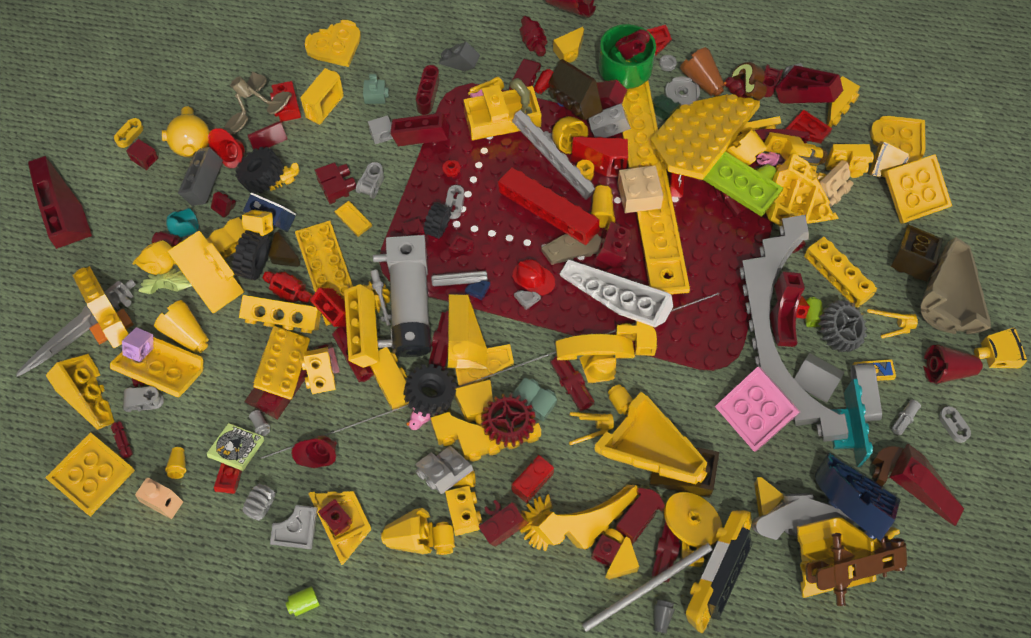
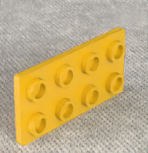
(206, 271)
(281, 363)

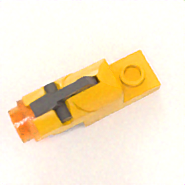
(789, 144)

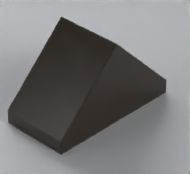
(282, 253)

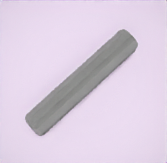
(459, 278)

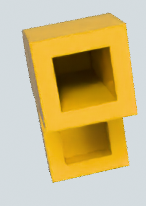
(642, 334)

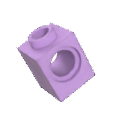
(137, 344)

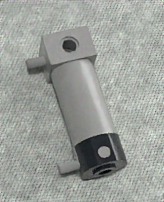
(409, 300)

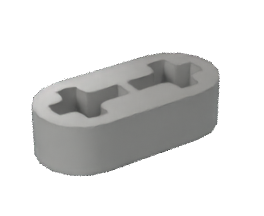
(450, 201)
(954, 424)

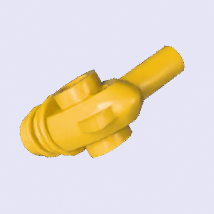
(287, 177)

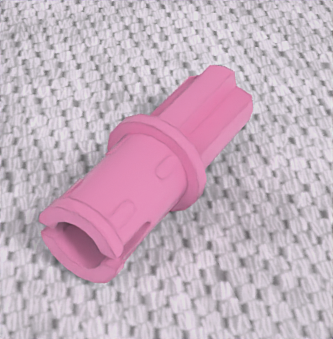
(771, 159)

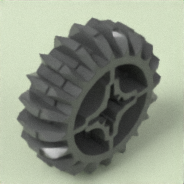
(843, 326)

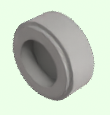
(667, 63)

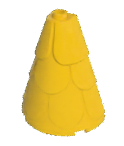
(653, 444)

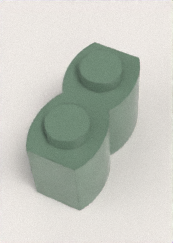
(541, 400)

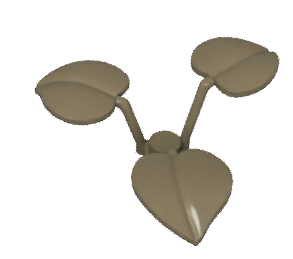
(245, 90)

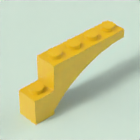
(100, 306)
(471, 436)
(584, 525)

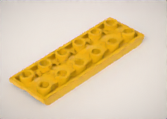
(324, 259)

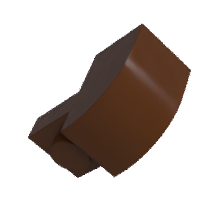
(885, 463)

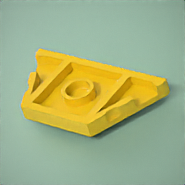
(344, 543)

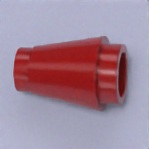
(543, 81)

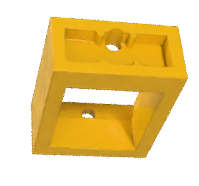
(322, 96)

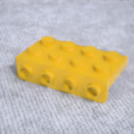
(164, 368)

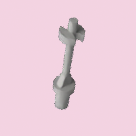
(377, 285)

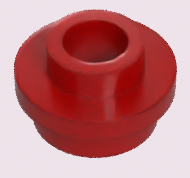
(451, 172)

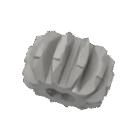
(258, 502)

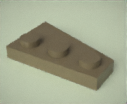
(568, 248)

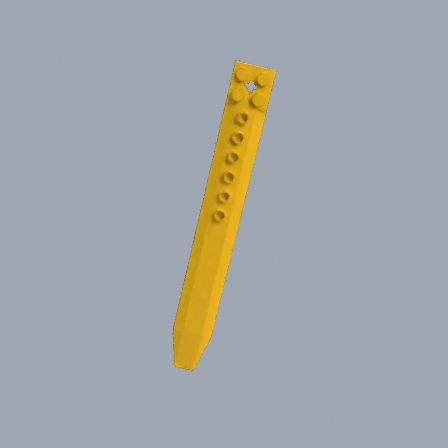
(656, 226)

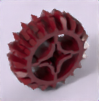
(501, 421)

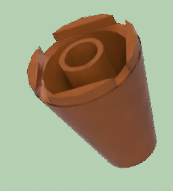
(704, 72)

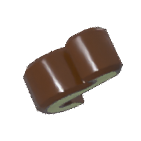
(753, 79)

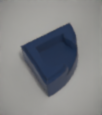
(478, 289)

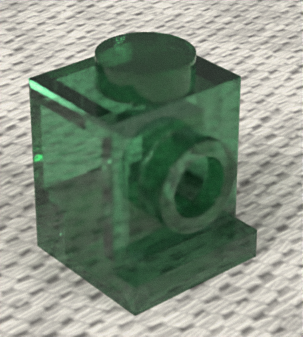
(664, 106)

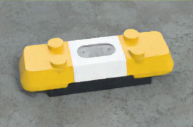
(721, 571)

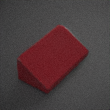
(267, 136)

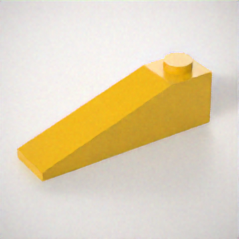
(465, 338)
(77, 384)

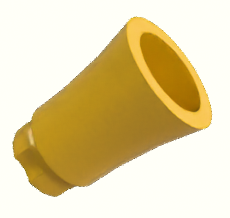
(603, 205)

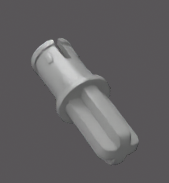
(906, 417)

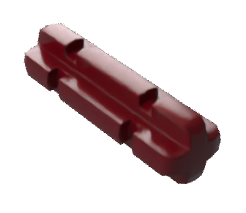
(121, 440)

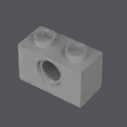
(609, 122)

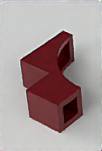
(783, 316)

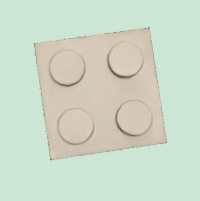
(640, 189)

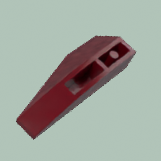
(58, 206)

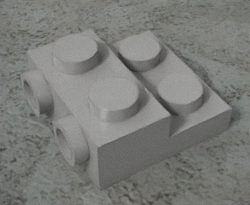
(443, 470)

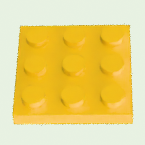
(917, 189)
(90, 474)

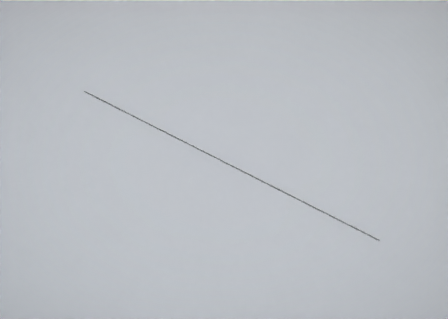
(473, 381)

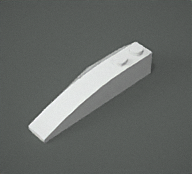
(620, 294)

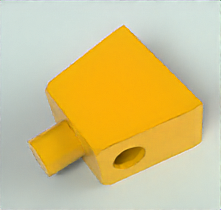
(473, 400)

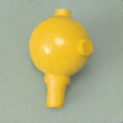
(186, 133)

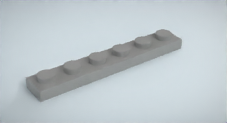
(549, 150)

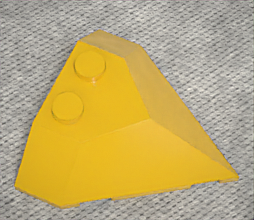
(800, 194)

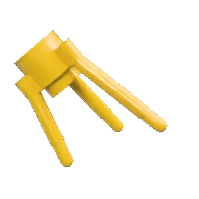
(495, 81)
(906, 321)
(603, 422)

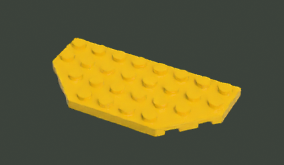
(701, 133)

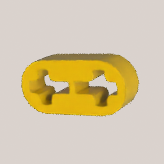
(128, 132)

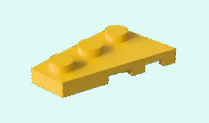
(497, 360)

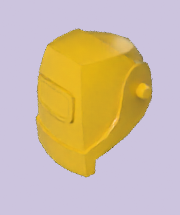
(155, 258)

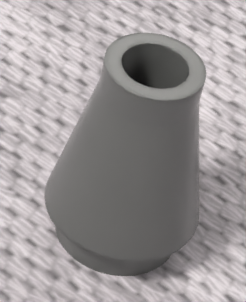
(662, 615)

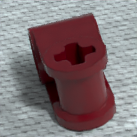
(633, 43)
(771, 79)

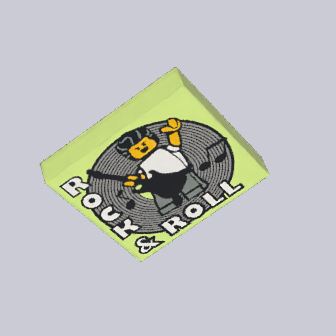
(235, 447)

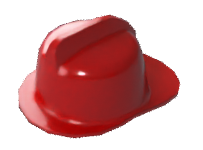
(226, 147)
(534, 277)

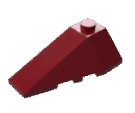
(271, 403)
(922, 481)

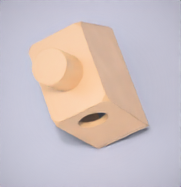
(155, 496)

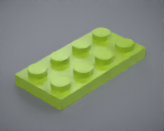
(743, 184)

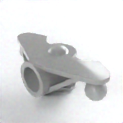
(794, 512)

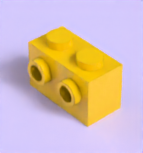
(319, 370)
(462, 510)

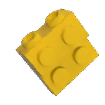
(855, 154)

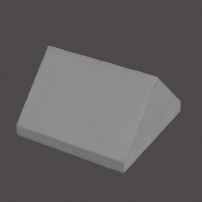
(818, 377)

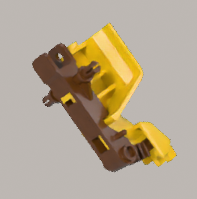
(842, 556)

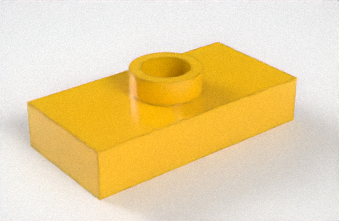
(495, 102)

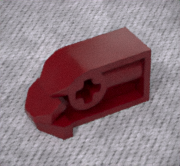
(640, 514)

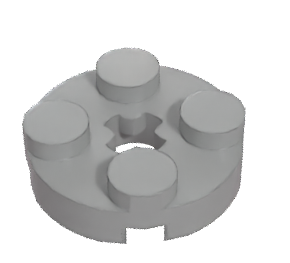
(682, 84)

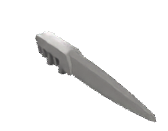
(78, 326)

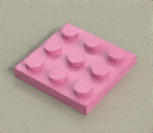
(757, 409)

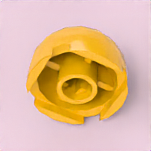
(564, 132)

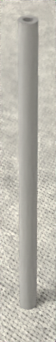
(647, 587)

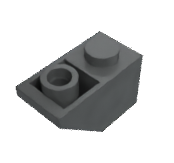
(460, 57)

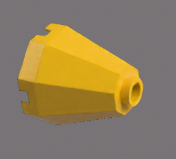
(410, 533)

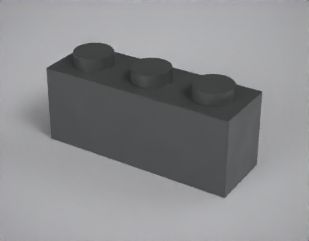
(200, 176)

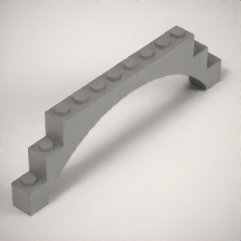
(760, 282)

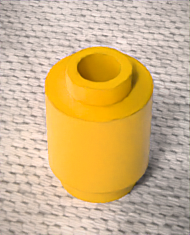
(620, 399)
(443, 538)

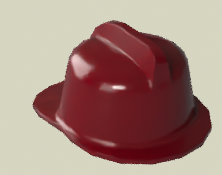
(315, 452)

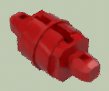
(287, 286)

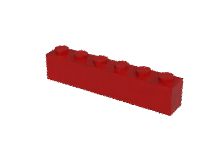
(549, 206)

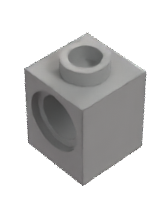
(380, 129)

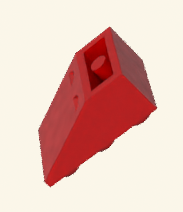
(606, 154)

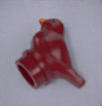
(736, 87)

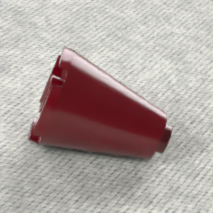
(949, 364)

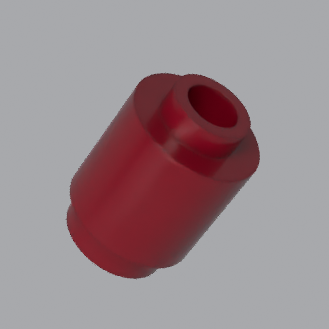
(171, 239)

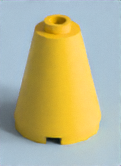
(182, 327)

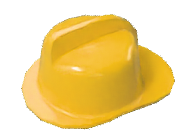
(598, 367)

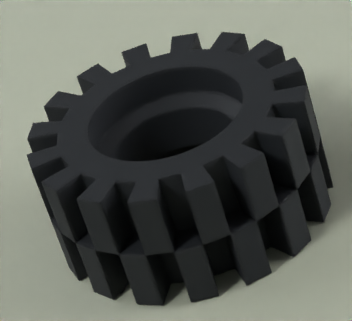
(437, 220)

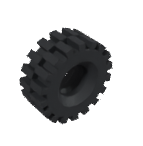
(259, 170)
(251, 255)
(431, 378)

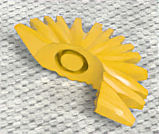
(540, 508)

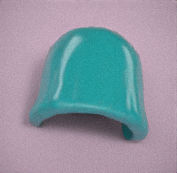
(182, 223)

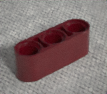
(527, 72)
(427, 89)

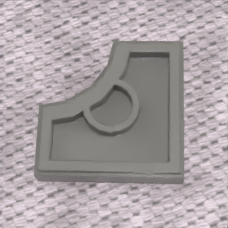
(297, 529)

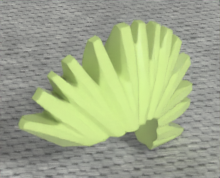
(172, 280)

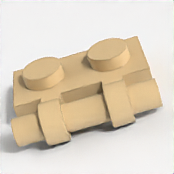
(836, 180)

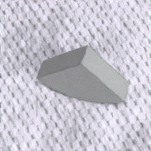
(527, 298)

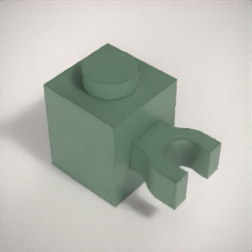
(375, 90)

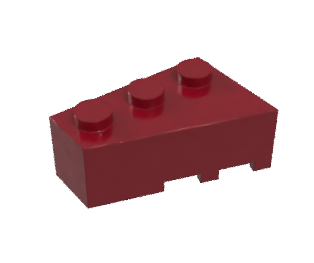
(809, 86)

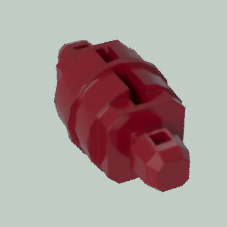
(533, 36)

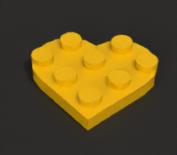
(334, 44)
(902, 133)

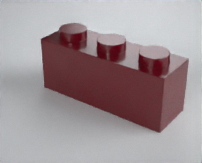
(420, 129)

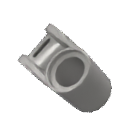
(370, 183)
(142, 399)

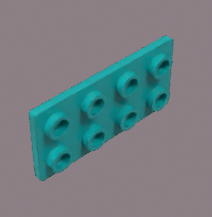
(856, 425)

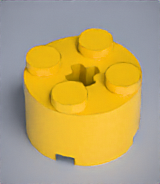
(747, 146)

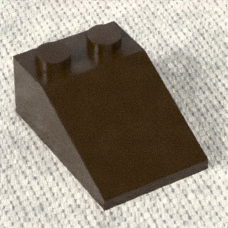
(917, 253)

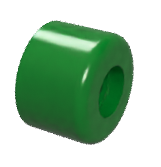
(615, 67)

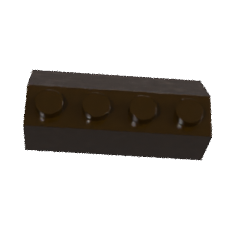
(575, 90)

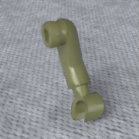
(523, 91)

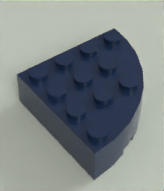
(857, 496)

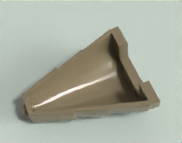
(954, 293)

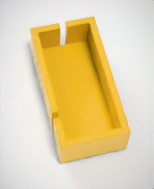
(479, 120)

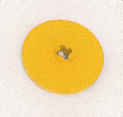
(679, 514)

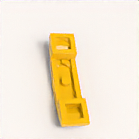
(594, 344)

